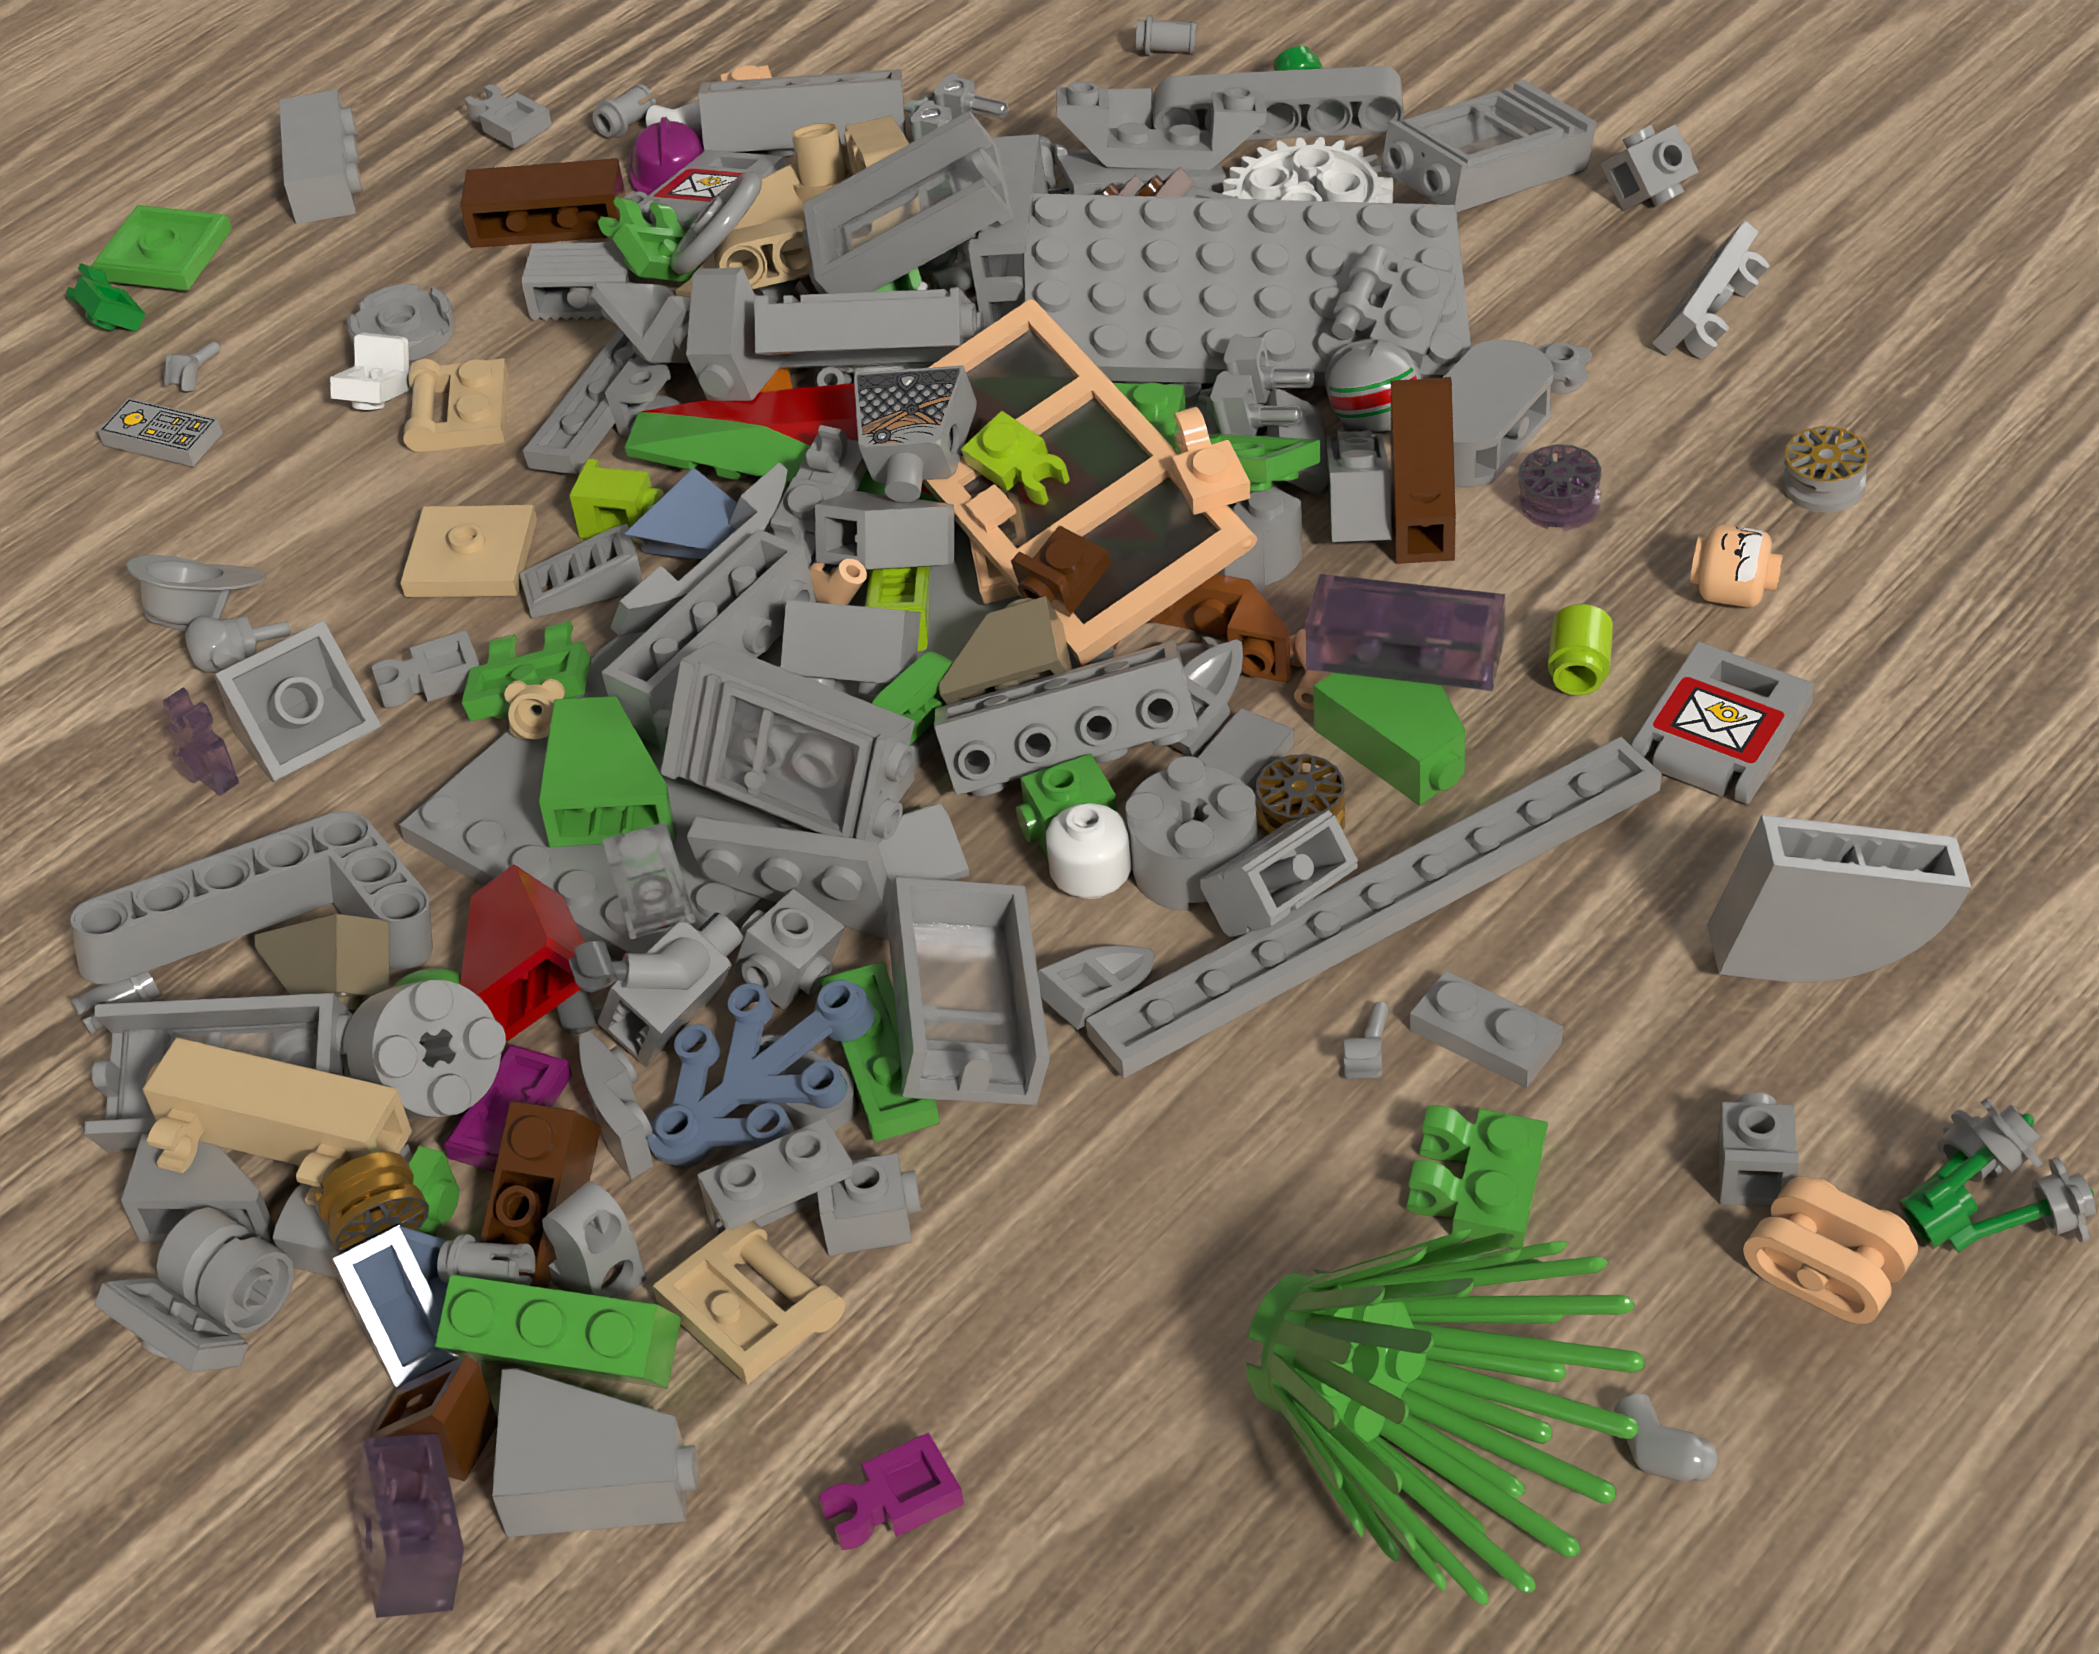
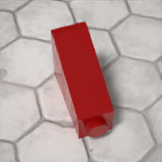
(519, 949)

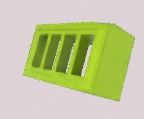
(902, 590)

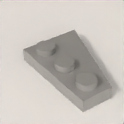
(829, 870)

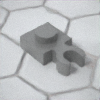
(509, 119)
(435, 667)

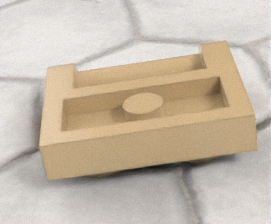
(474, 406)
(735, 1315)

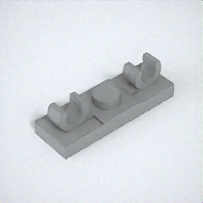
(1727, 271)
(829, 470)

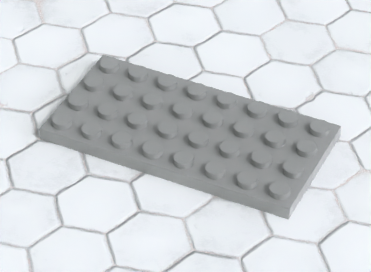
(1170, 279)

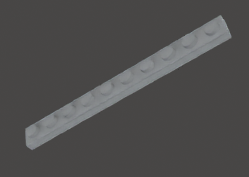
(1370, 907)

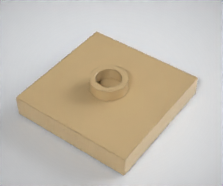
(469, 551)

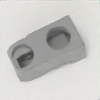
(590, 1239)

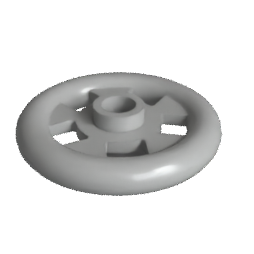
(716, 222)

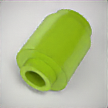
(1580, 649)

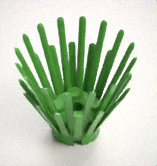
(1356, 1364)

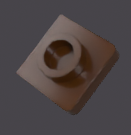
(1061, 570)

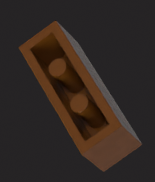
(540, 202)

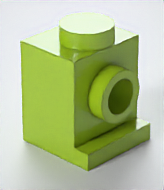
(610, 498)

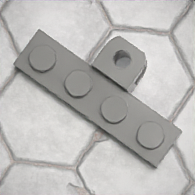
(605, 395)

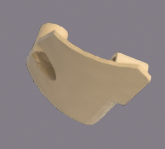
(770, 235)

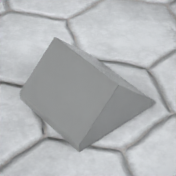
(295, 702)

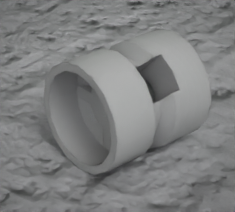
(225, 1270)

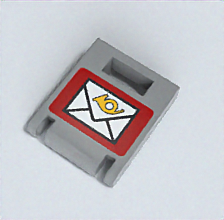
(705, 179)
(1718, 728)

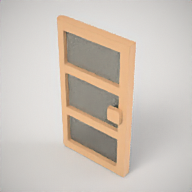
(1117, 487)

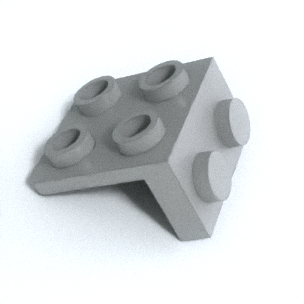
(649, 317)

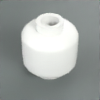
(1088, 850)

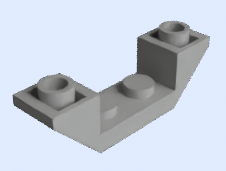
(1233, 119)

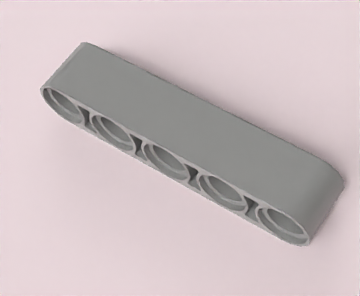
(1303, 98)

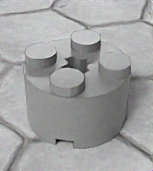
(1185, 828)
(458, 1046)

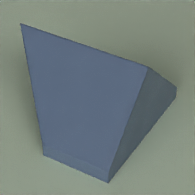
(686, 520)
(397, 1298)

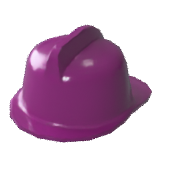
(661, 153)

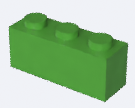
(559, 1331)

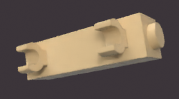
(268, 1111)

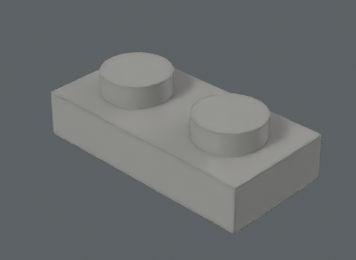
(1486, 1028)

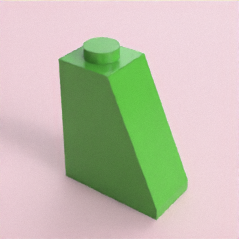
(1395, 730)
(598, 776)

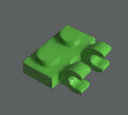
(644, 246)
(559, 661)
(1499, 1175)

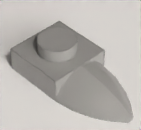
(1211, 683)
(1093, 980)

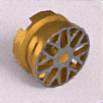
(1298, 793)
(370, 1198)

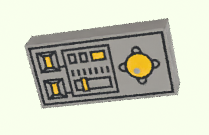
(160, 432)

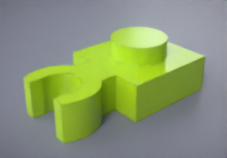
(1013, 453)

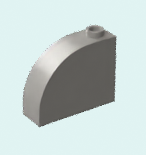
(1833, 899)

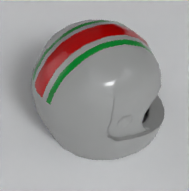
(1361, 379)

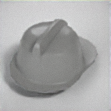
(183, 589)

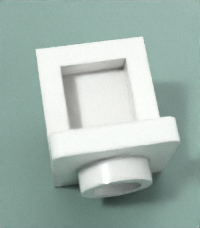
(378, 372)

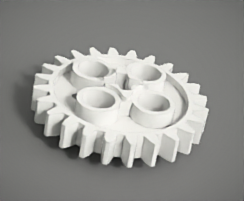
(1310, 174)

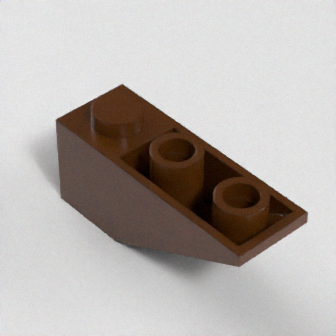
(1422, 470)
(539, 1165)

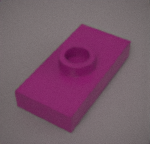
(522, 1078)

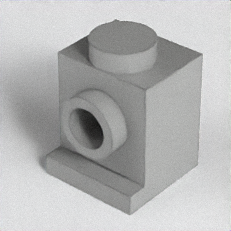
(1755, 1137)
(869, 1206)

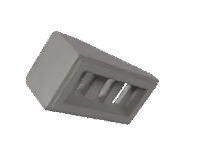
(594, 570)

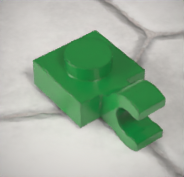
(104, 303)

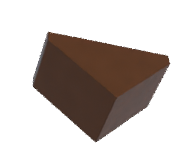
(447, 1403)

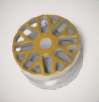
(1825, 473)

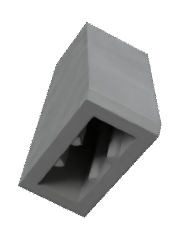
(585, 1460)

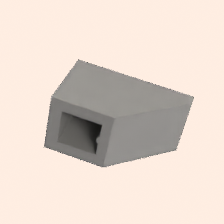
(884, 531)

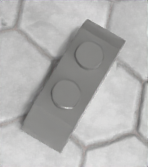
(1497, 407)

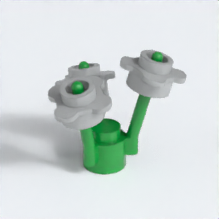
(1977, 1148)

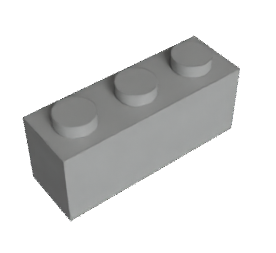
(319, 156)

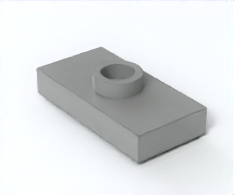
(171, 1325)

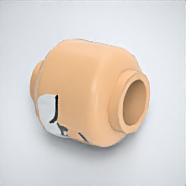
(1735, 566)

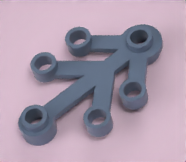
(754, 1077)

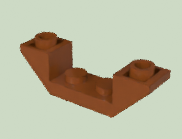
(1235, 610)

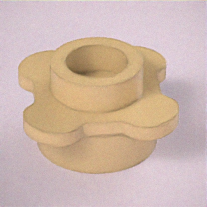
(523, 721)

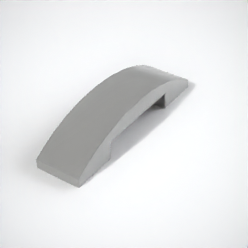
(661, 591)

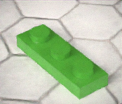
(876, 1062)

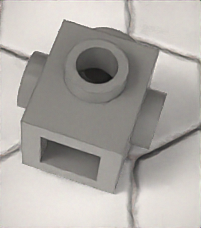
(1650, 167)
(788, 948)

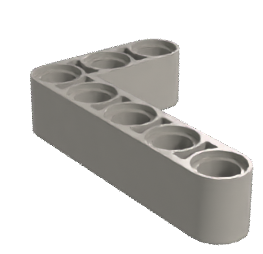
(252, 888)

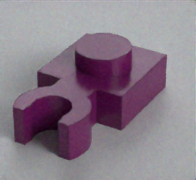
(901, 1487)

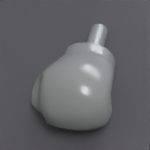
(224, 642)

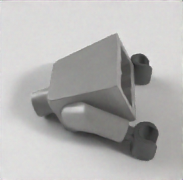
(653, 990)

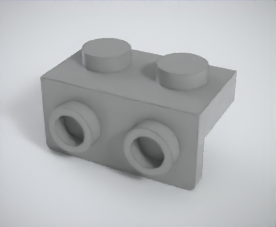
(774, 1178)

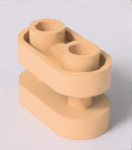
(1831, 1249)

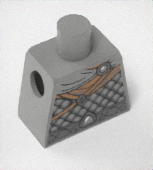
(912, 425)

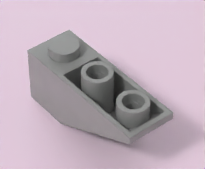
(1358, 486)

